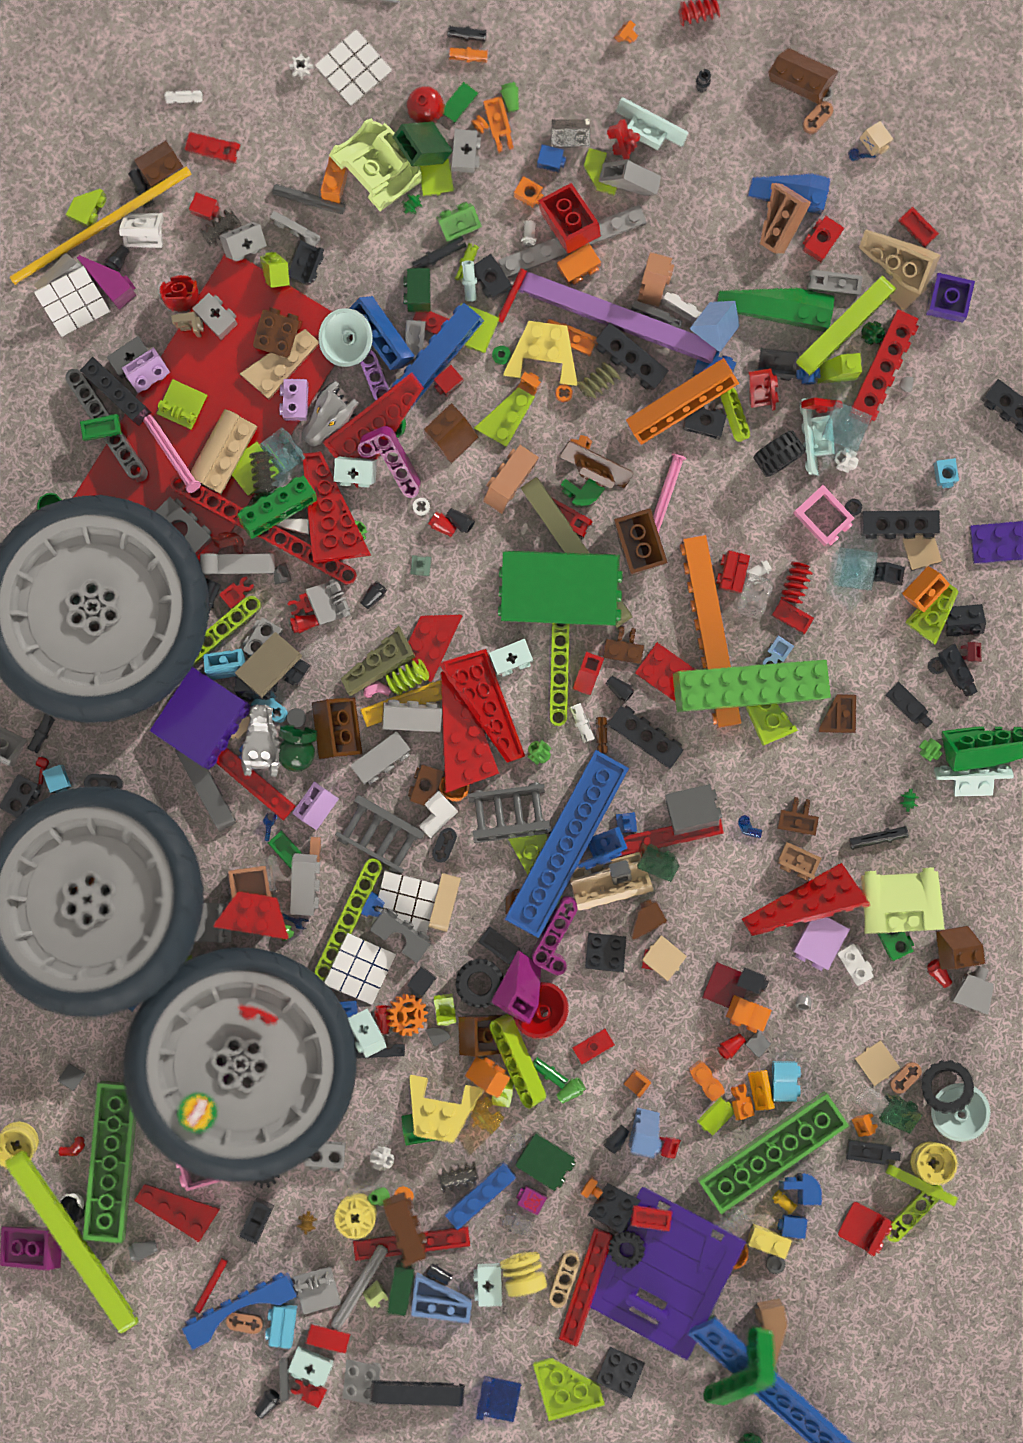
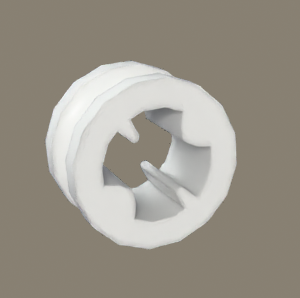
(415, 506)

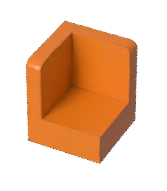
(637, 1083)

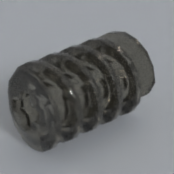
(218, 228)
(262, 472)
(458, 1177)

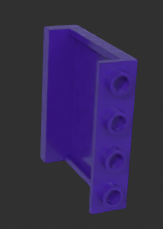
(200, 718)

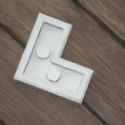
(441, 811)

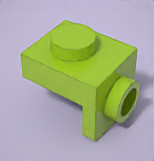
(445, 1009)
(505, 1097)

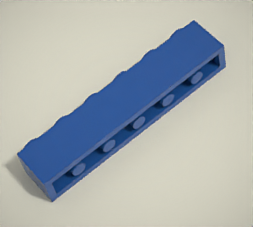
(443, 346)

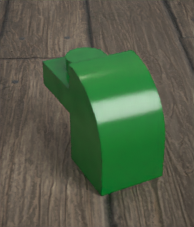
(586, 496)

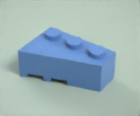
(645, 1133)
(439, 1301)

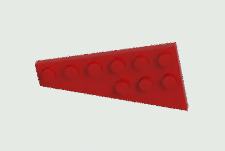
(385, 411)
(330, 521)
(480, 690)
(464, 742)
(811, 901)

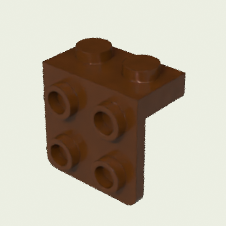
(276, 332)

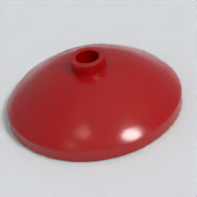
(554, 1002)

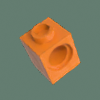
(524, 185)

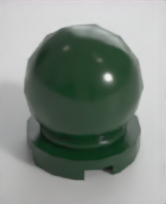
(296, 747)

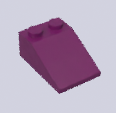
(116, 287)
(29, 1248)

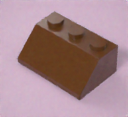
(802, 75)
(640, 542)
(337, 728)

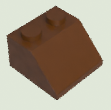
(158, 163)
(647, 919)
(959, 948)
(475, 1035)

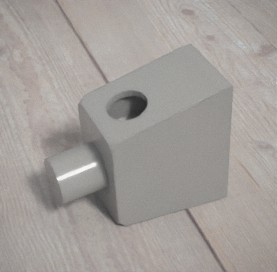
(974, 991)

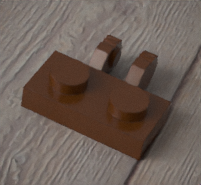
(624, 651)
(798, 822)

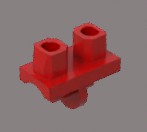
(625, 137)

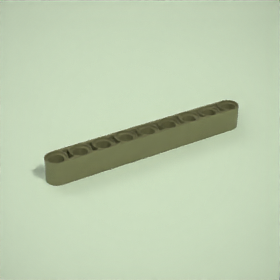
(560, 527)

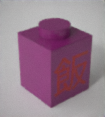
(531, 1199)

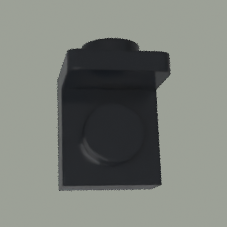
(889, 573)

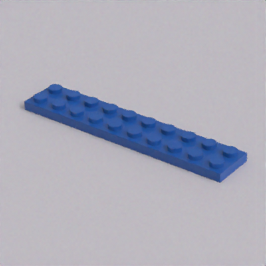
(566, 844)
(780, 1397)

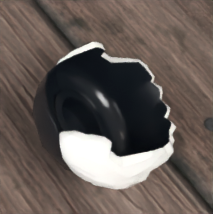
(74, 1206)

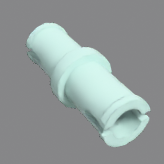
(469, 280)

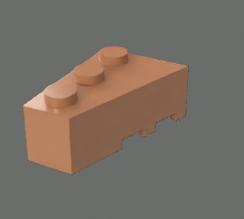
(783, 217)
(656, 275)
(509, 478)

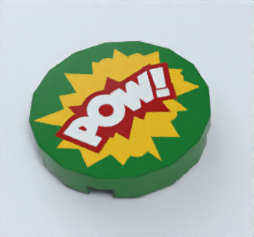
(197, 1112)

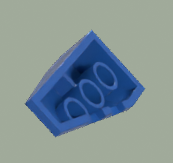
(810, 186)

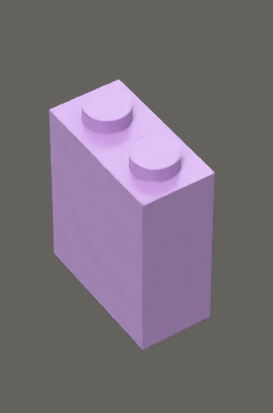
(820, 942)

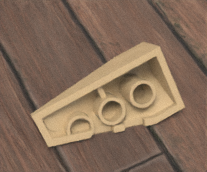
(904, 261)

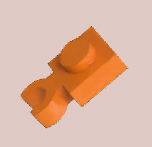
(742, 1105)

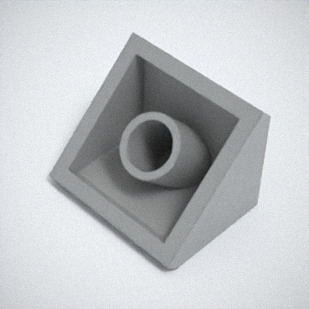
(10, 747)

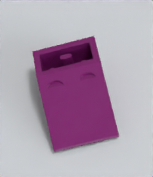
(520, 989)

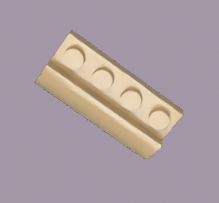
(223, 451)
(596, 887)

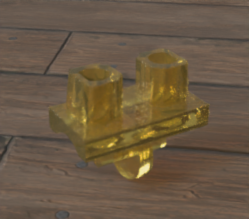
(484, 1118)

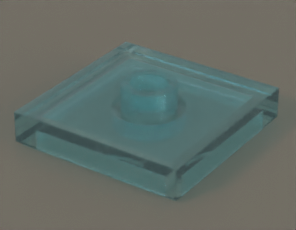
(846, 426)
(855, 569)

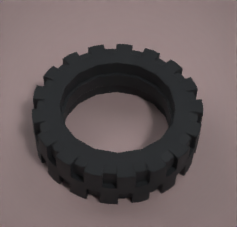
(945, 1066)

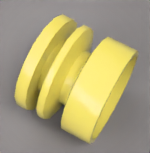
(17, 1131)
(941, 1171)
(355, 1205)
(522, 1270)

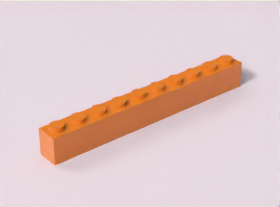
(708, 616)

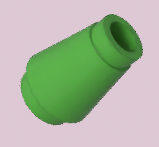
(510, 95)
(571, 1090)
(381, 1193)

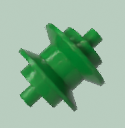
(412, 203)
(909, 800)

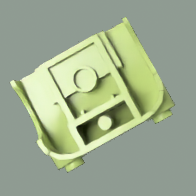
(377, 163)
(902, 902)

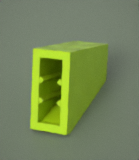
(840, 368)

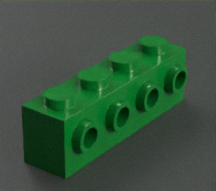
(277, 506)

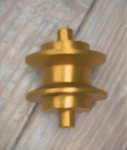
(307, 1222)

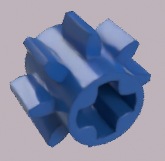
(807, 379)

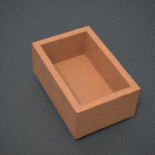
(250, 880)

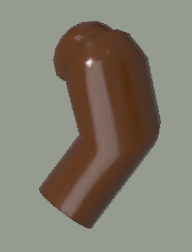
(510, 899)

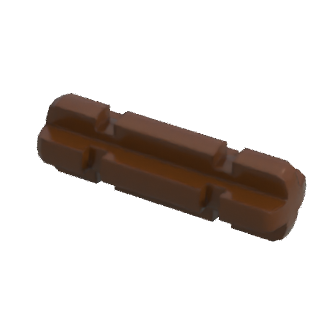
(601, 735)

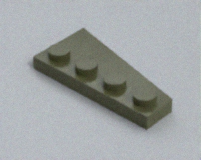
(386, 658)

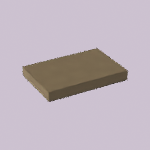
(268, 664)

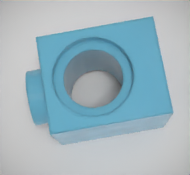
(951, 466)
(56, 779)

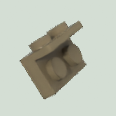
(186, 321)

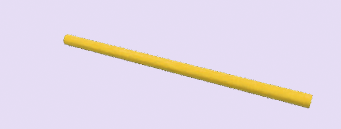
(100, 225)

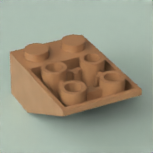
(773, 1317)

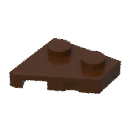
(840, 715)

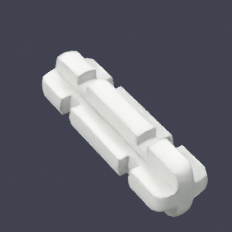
(183, 96)

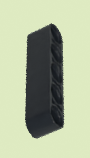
(417, 1393)

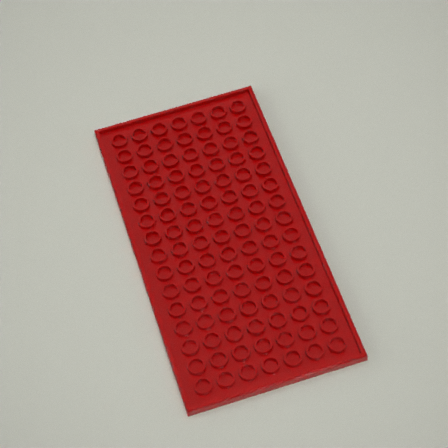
(214, 369)

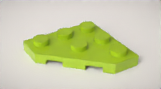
(565, 1390)

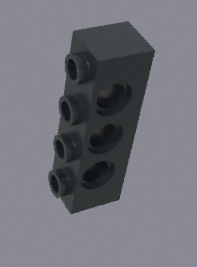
(626, 345)
(115, 391)
(1014, 399)
(929, 518)
(666, 758)

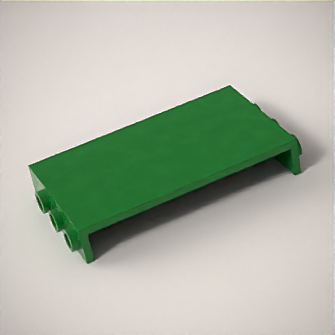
(560, 588)

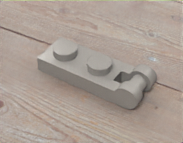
(835, 282)

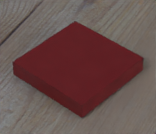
(723, 985)

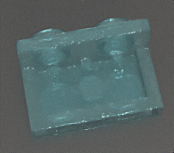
(284, 450)

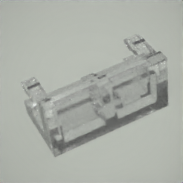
(871, 1100)

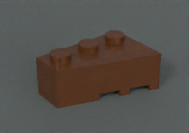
(405, 1228)

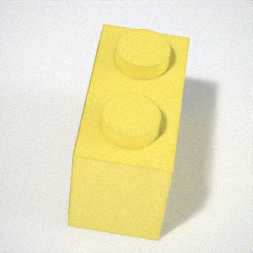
(769, 1241)

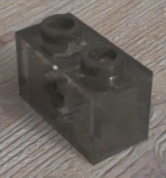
(570, 133)

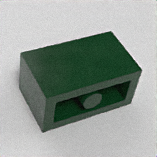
(418, 290)

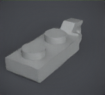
(296, 229)

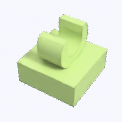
(375, 1294)

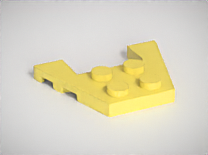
(544, 343)
(438, 1118)

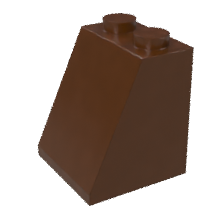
(450, 433)

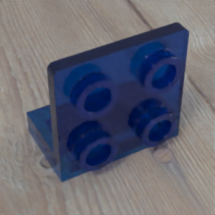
(498, 1399)

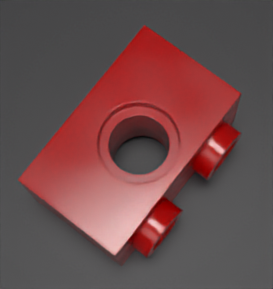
(828, 228)

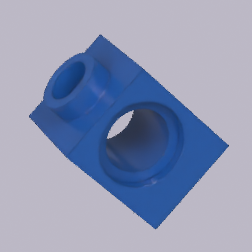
(551, 158)
(792, 1226)

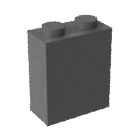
(693, 809)

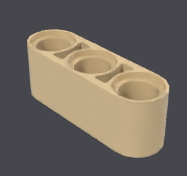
(444, 902)
(564, 1288)

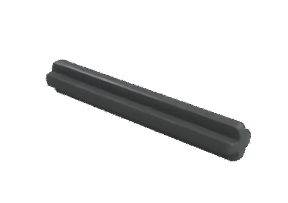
(307, 198)

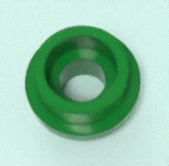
(501, 361)

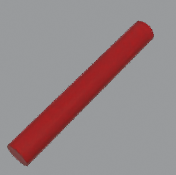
(512, 294)
(210, 1286)

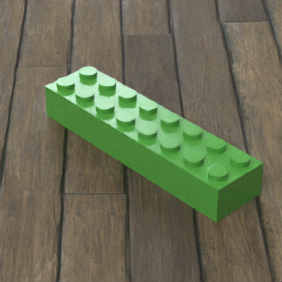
(751, 685)
(773, 1152)
(110, 1165)

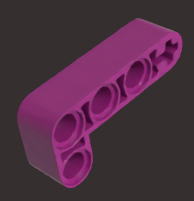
(394, 463)
(558, 932)

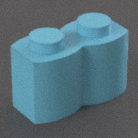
(785, 1081)

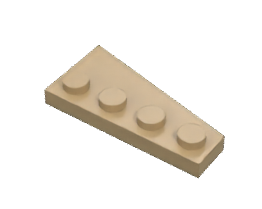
(272, 369)

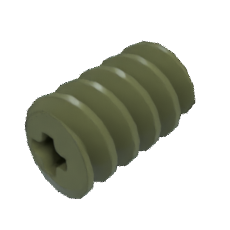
(598, 381)

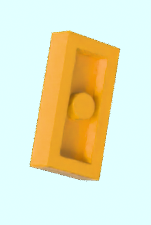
(761, 1090)

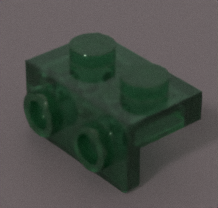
(657, 862)
(900, 1113)

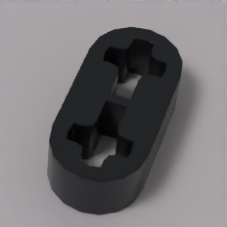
(449, 846)

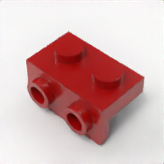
(762, 389)

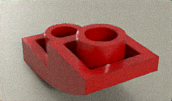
(251, 1012)
(327, 1338)

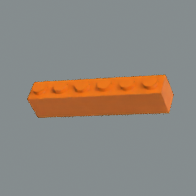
(682, 401)

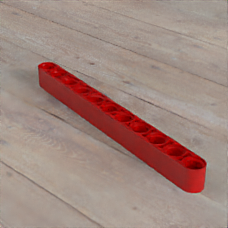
(270, 537)

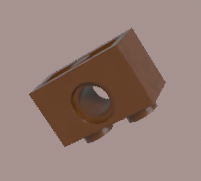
(425, 773)

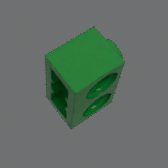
(890, 940)

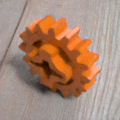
(400, 1019)

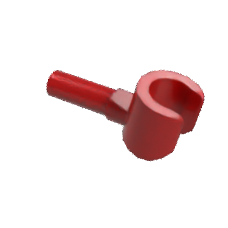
(42, 762)

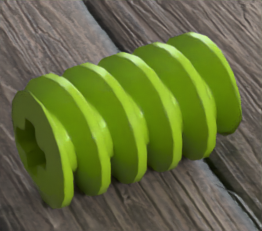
(408, 678)

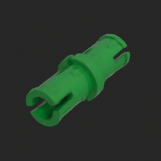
(550, 1073)

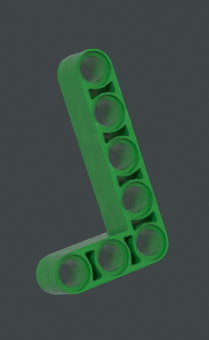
(756, 1378)

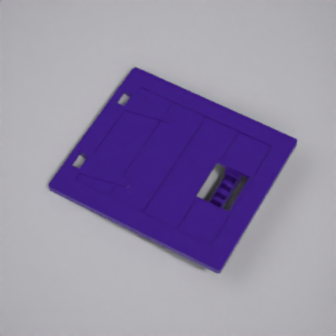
(679, 1267)

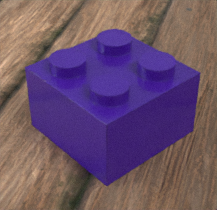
(950, 297)

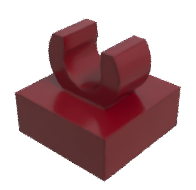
(974, 652)

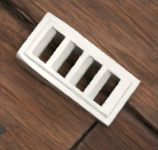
(295, 525)

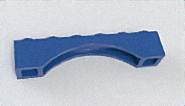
(274, 1292)

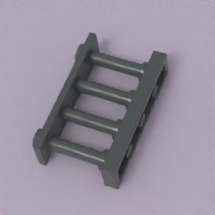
(396, 825)
(501, 830)

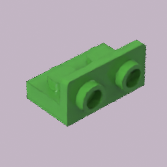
(458, 221)

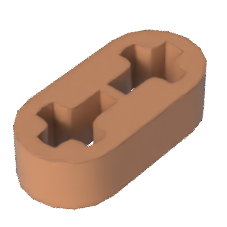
(820, 120)
(315, 847)
(902, 1074)
(243, 1327)

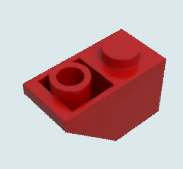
(588, 673)

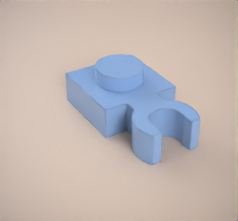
(779, 650)

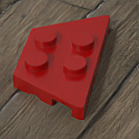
(432, 639)
(253, 915)

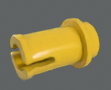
(786, 1203)

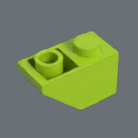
(85, 207)
(275, 269)

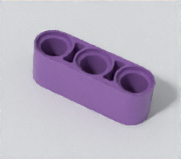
(373, 368)

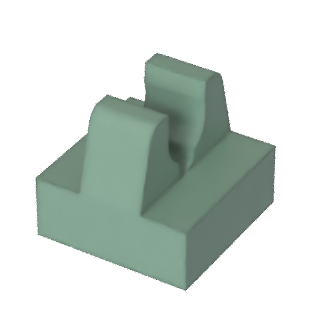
(420, 565)

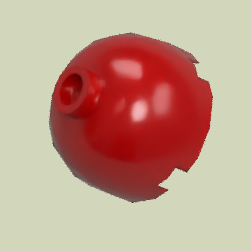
(425, 105)
(179, 293)

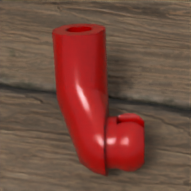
(74, 1149)

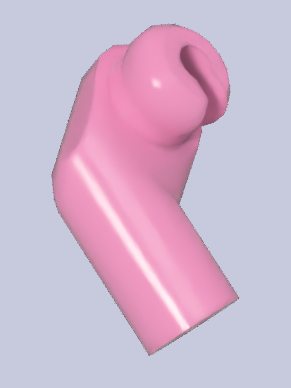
(376, 687)

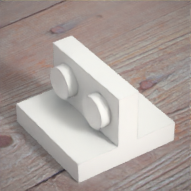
(142, 230)

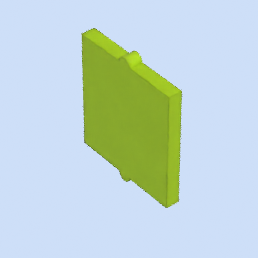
(436, 179)
(716, 1116)

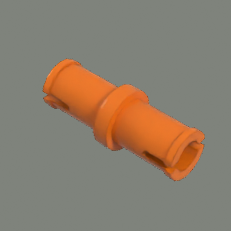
(468, 54)

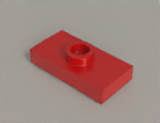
(918, 227)
(433, 321)
(819, 404)
(792, 616)
(593, 1046)
(651, 1218)

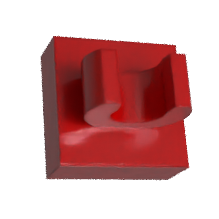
(670, 1147)

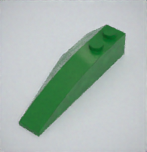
(784, 306)
(979, 748)

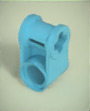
(275, 706)

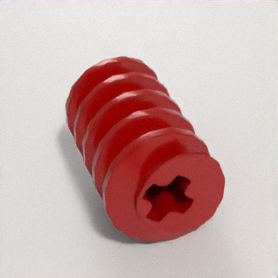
(697, 10)
(796, 582)

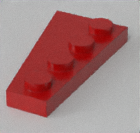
(181, 1212)

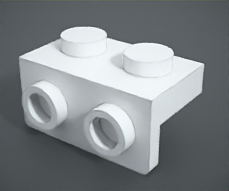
(856, 966)

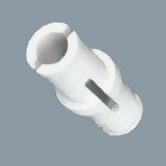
(582, 722)

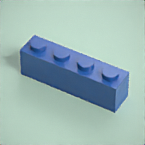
(384, 335)
(480, 1195)

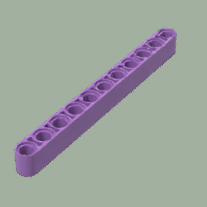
(618, 316)

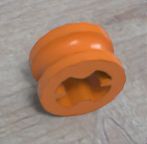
(480, 124)
(564, 387)

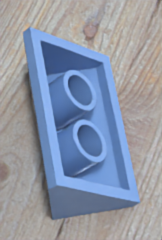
(717, 323)

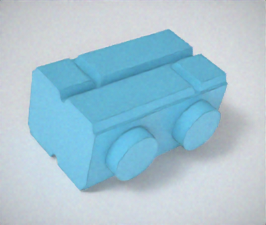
(223, 664)
(282, 1326)

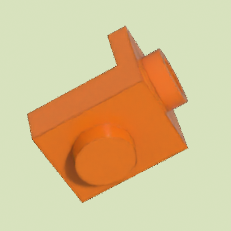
(529, 383)

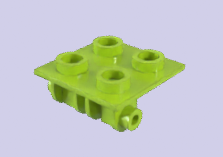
(181, 404)

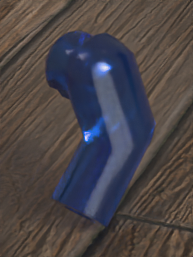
(747, 829)

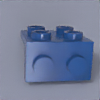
(604, 846)

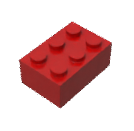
(569, 218)

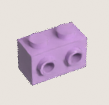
(146, 370)
(294, 399)
(314, 808)

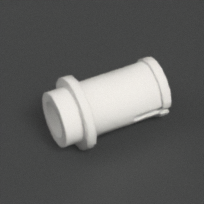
(529, 233)
(760, 569)

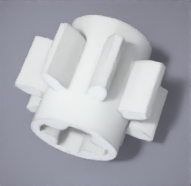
(301, 71)
(846, 460)
(381, 1158)

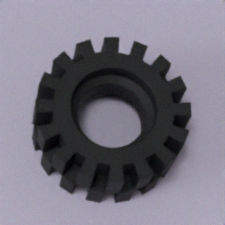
(624, 1261)

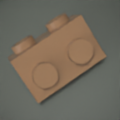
(799, 861)

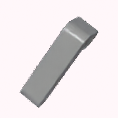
(237, 563)

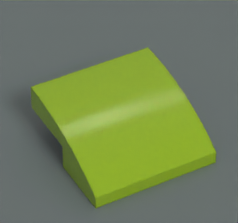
(481, 338)
(243, 470)

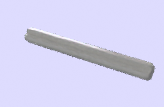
(359, 1287)

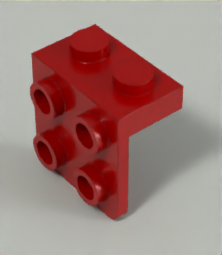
(865, 1228)

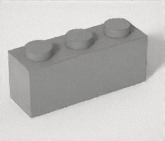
(412, 716)
(381, 758)
(304, 884)

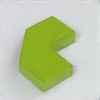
(593, 167)

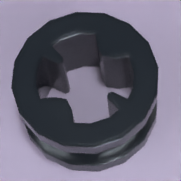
(855, 501)
(933, 669)

